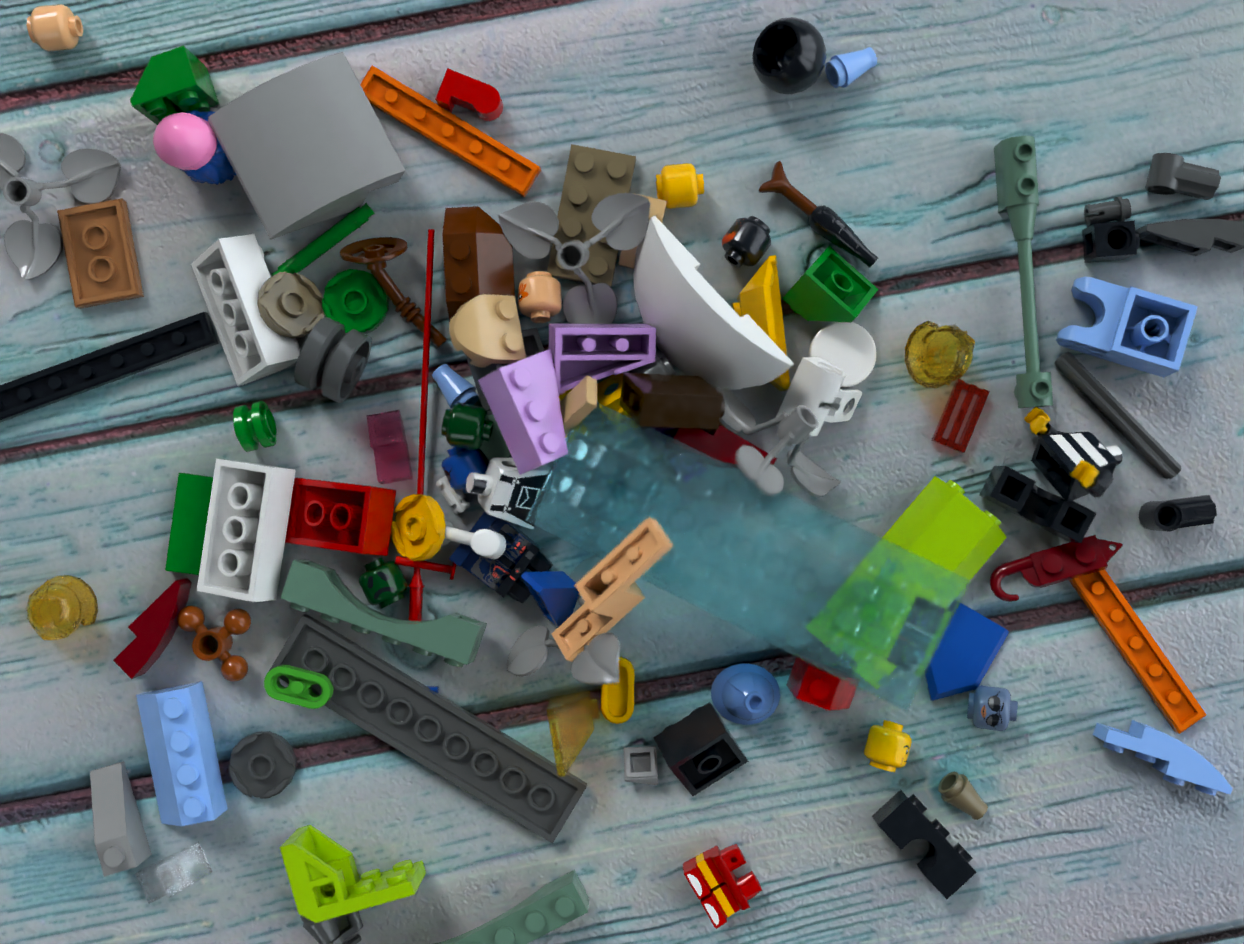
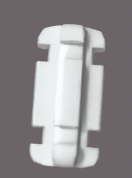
(453, 497)

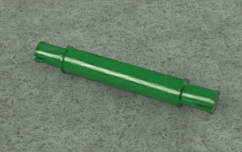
(326, 240)

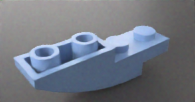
(1167, 754)

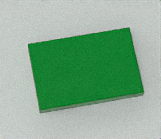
(189, 523)

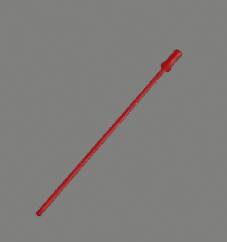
(416, 585)

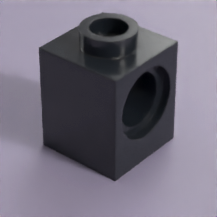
(1096, 243)

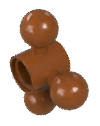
(235, 622)

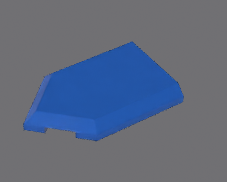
(964, 653)

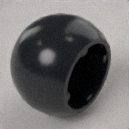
(789, 55)

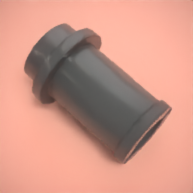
(1108, 211)

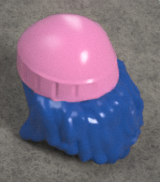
(192, 146)

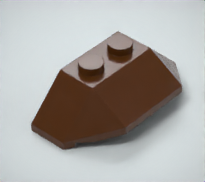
(475, 257)

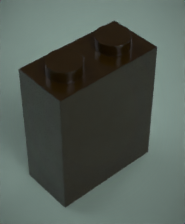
(671, 401)

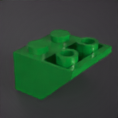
(172, 85)

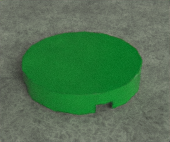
(355, 301)

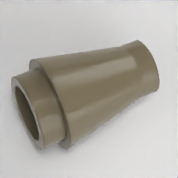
(961, 794)

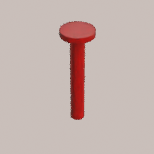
(427, 565)

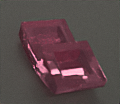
(389, 447)

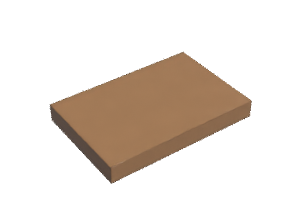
(100, 253)

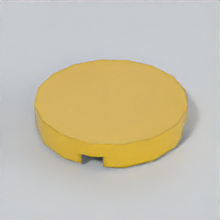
(418, 527)

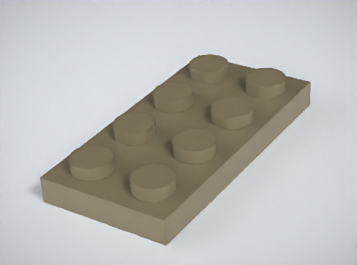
(588, 180)

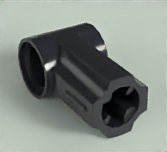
(1178, 513)

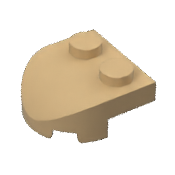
(488, 330)

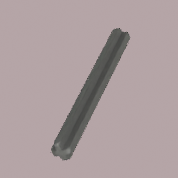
(1118, 415)

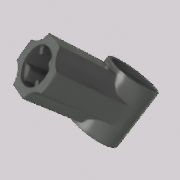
(1172, 175)

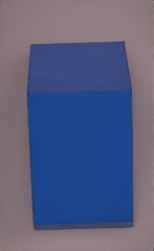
(553, 593)

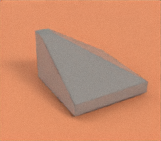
(641, 765)

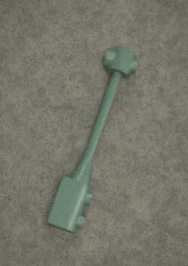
(1019, 198)

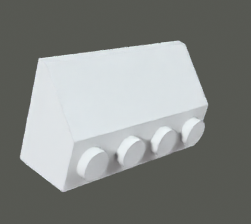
(230, 281)
(246, 530)

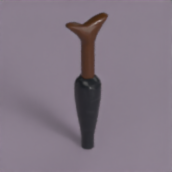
(820, 218)

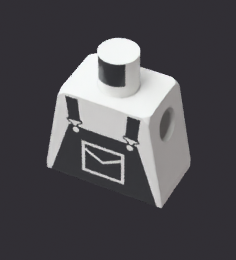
(505, 491)

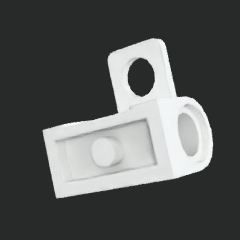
(818, 389)

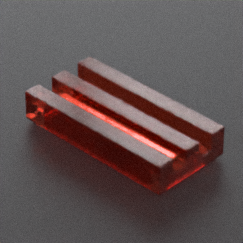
(972, 390)

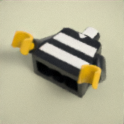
(1072, 461)

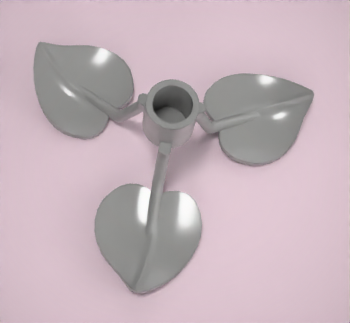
(619, 217)
(35, 245)
(792, 430)
(592, 666)

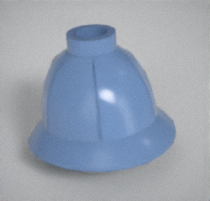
(745, 693)

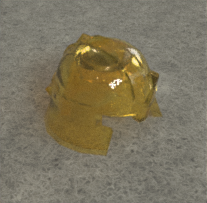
(938, 354)
(61, 606)

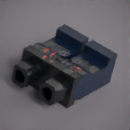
(506, 571)

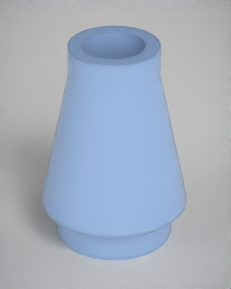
(849, 66)
(454, 386)

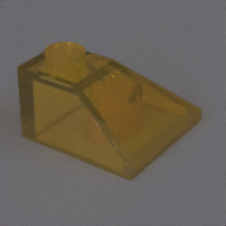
(571, 724)

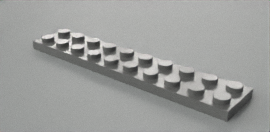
(434, 730)

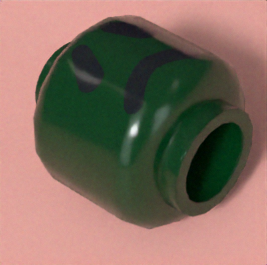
(466, 426)
(383, 582)

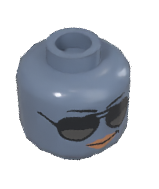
(991, 708)

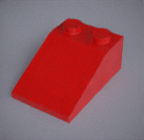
(341, 516)

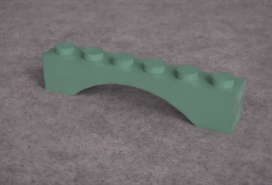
(322, 590)
(534, 917)

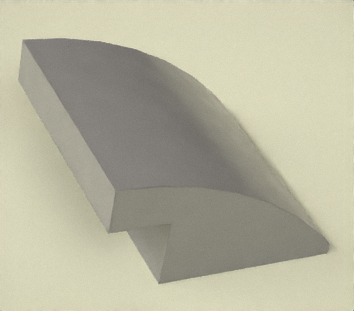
(306, 145)

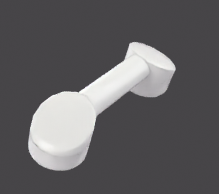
(483, 542)

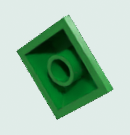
(830, 290)

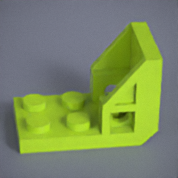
(317, 881)

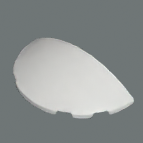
(695, 323)

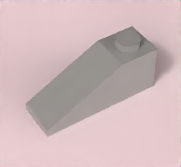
(116, 820)

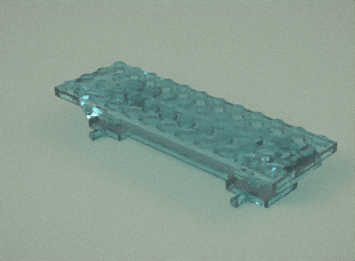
(753, 556)

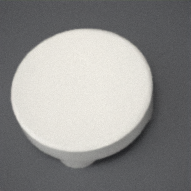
(846, 347)

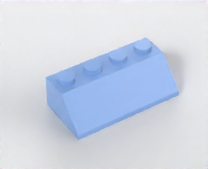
(182, 754)

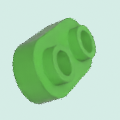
(299, 688)

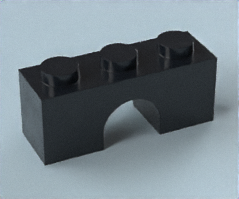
(1051, 512)
(943, 865)

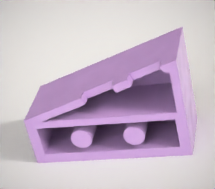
(598, 350)
(527, 410)

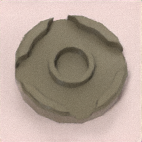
(290, 304)

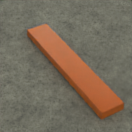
(449, 132)
(1139, 649)

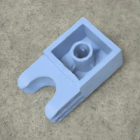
(1120, 326)

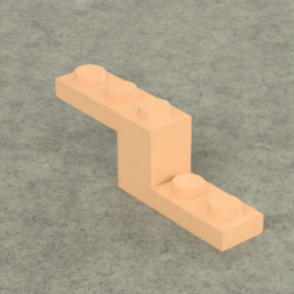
(611, 588)

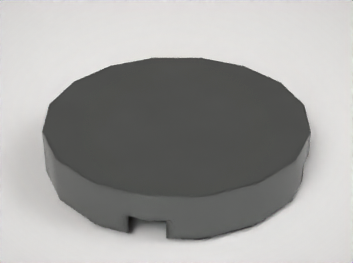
(262, 764)

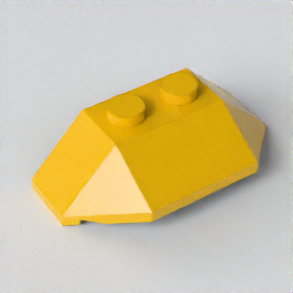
(763, 304)

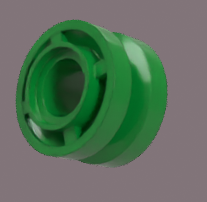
(254, 426)

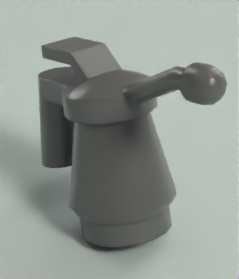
(328, 933)

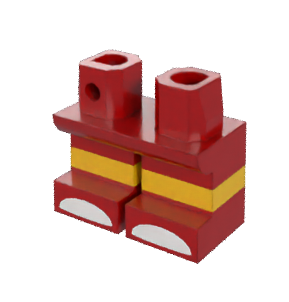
(716, 884)

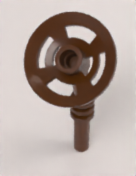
(375, 255)

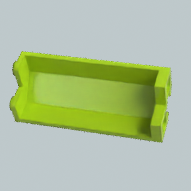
(947, 529)

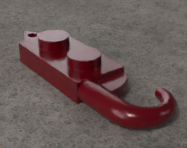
(1056, 564)

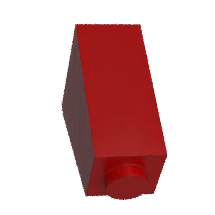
(819, 686)

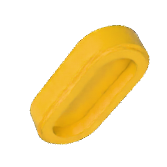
(618, 698)

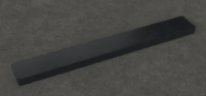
(106, 365)

